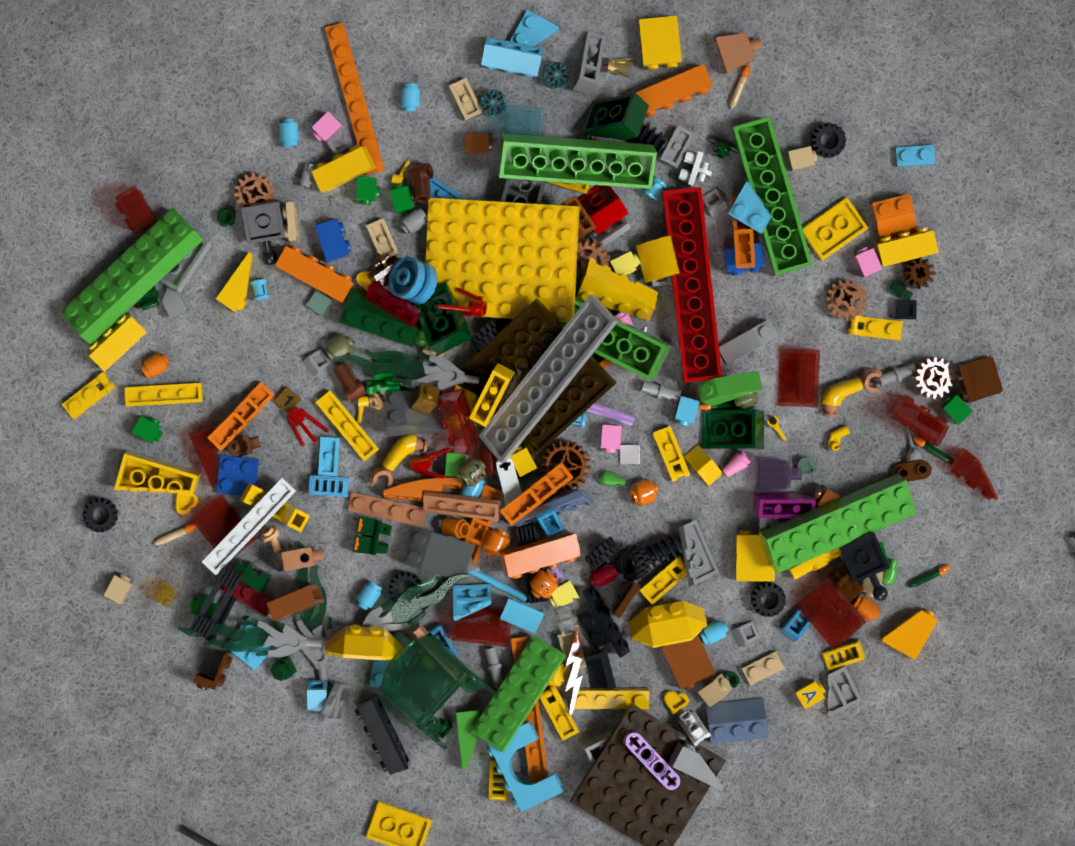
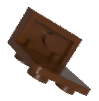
(978, 379)
(205, 682)

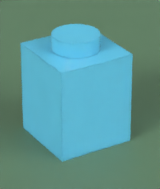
(686, 411)
(316, 694)

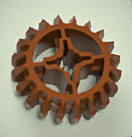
(567, 448)

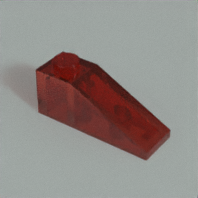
(207, 452)

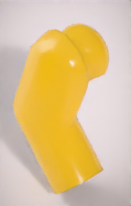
(835, 437)

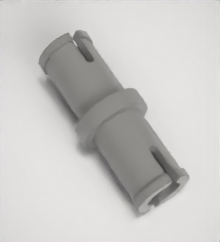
(897, 374)
(660, 391)
(494, 666)

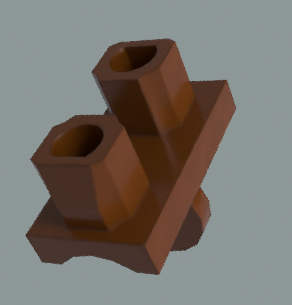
(381, 268)
(243, 445)
(845, 583)

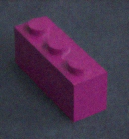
(782, 504)

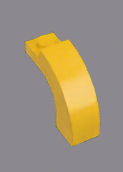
(287, 514)

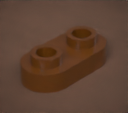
(912, 470)

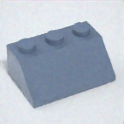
(737, 721)

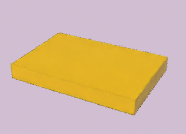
(834, 229)
(397, 826)

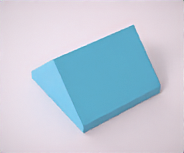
(522, 615)

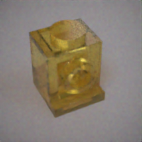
(166, 594)

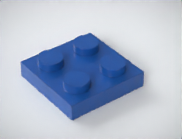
(236, 474)

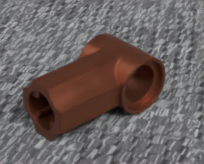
(420, 177)
(351, 385)

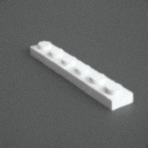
(248, 526)

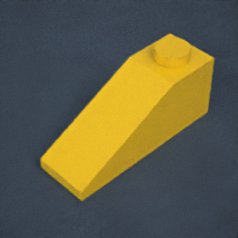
(236, 289)

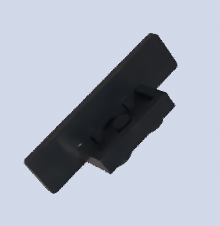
(600, 625)

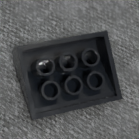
(383, 735)

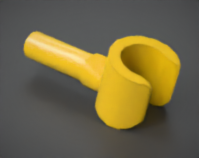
(398, 179)
(362, 402)
(776, 427)

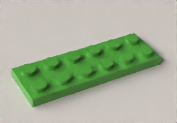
(518, 693)

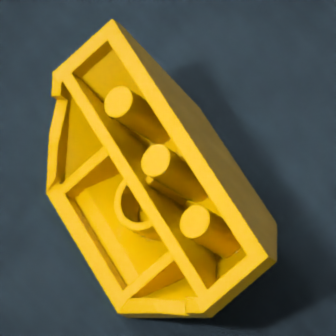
(667, 624)
(363, 643)

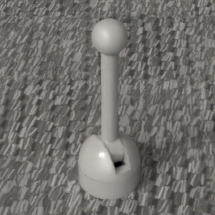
(912, 453)

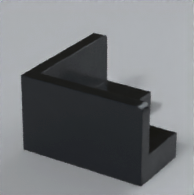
(600, 670)

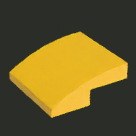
(657, 259)

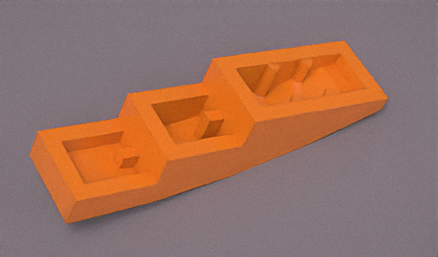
(743, 243)
(240, 416)
(414, 490)
(536, 493)
(480, 527)

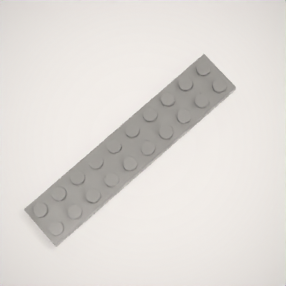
(548, 378)

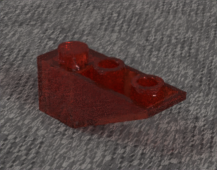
(971, 469)

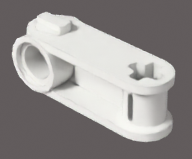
(509, 481)

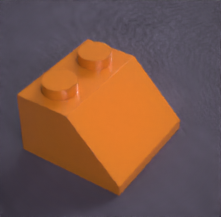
(894, 216)

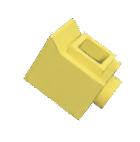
(625, 264)
(563, 594)

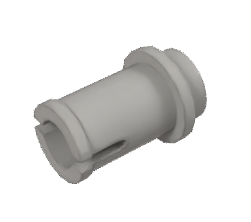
(306, 176)

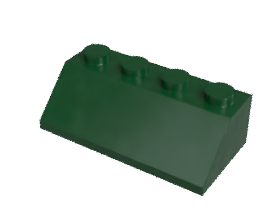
(372, 319)

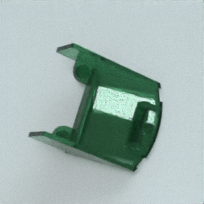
(424, 678)

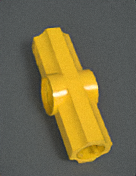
(814, 564)

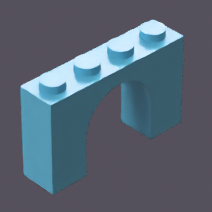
(525, 793)

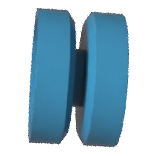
(412, 280)

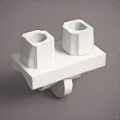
(690, 176)
(693, 727)

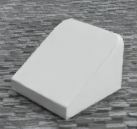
(629, 454)

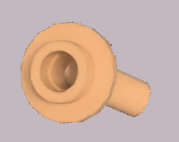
(377, 400)
(270, 534)

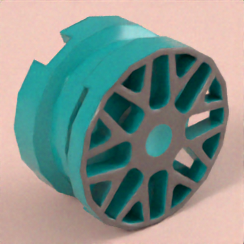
(557, 75)
(493, 103)

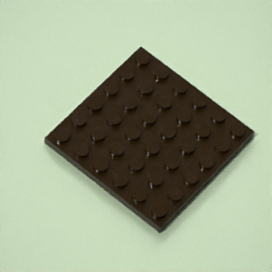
(519, 349)
(629, 796)

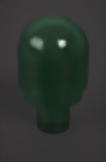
(898, 289)

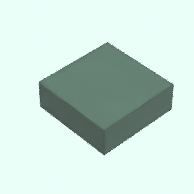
(319, 302)

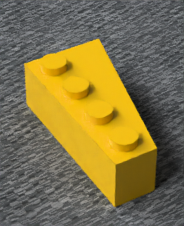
(616, 291)
(153, 475)

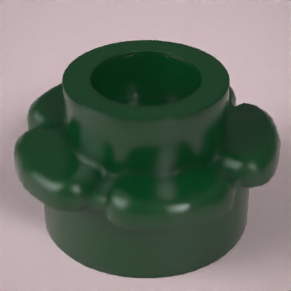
(721, 150)
(231, 217)

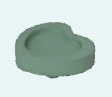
(806, 465)
(402, 639)

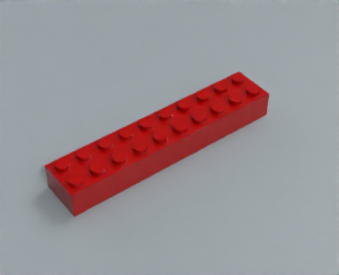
(692, 285)

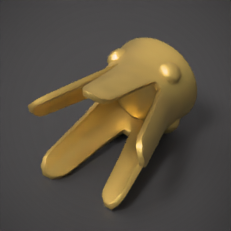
(616, 65)

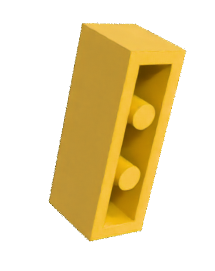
(343, 168)
(906, 246)
(116, 341)
(491, 395)

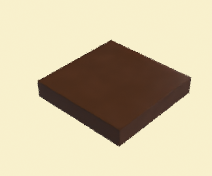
(626, 599)

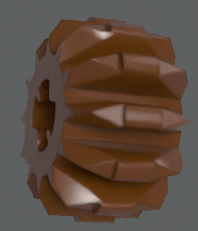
(925, 271)

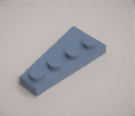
(569, 502)

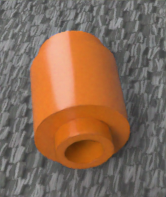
(155, 365)
(455, 527)
(866, 608)

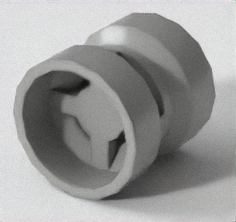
(765, 523)

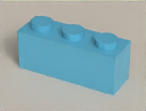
(512, 57)

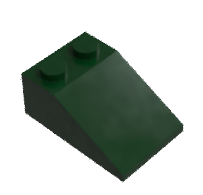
(616, 117)
(443, 327)
(733, 429)

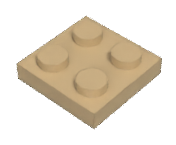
(290, 215)

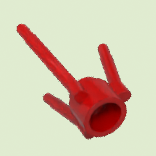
(476, 308)
(296, 417)
(423, 463)

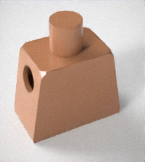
(736, 50)
(291, 559)

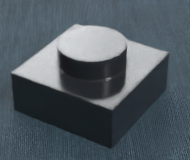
(906, 309)

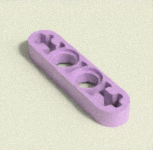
(651, 760)

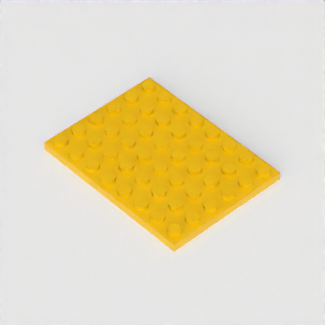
(505, 253)

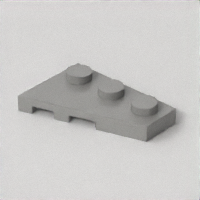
(182, 272)
(696, 554)

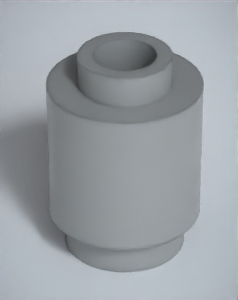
(413, 221)

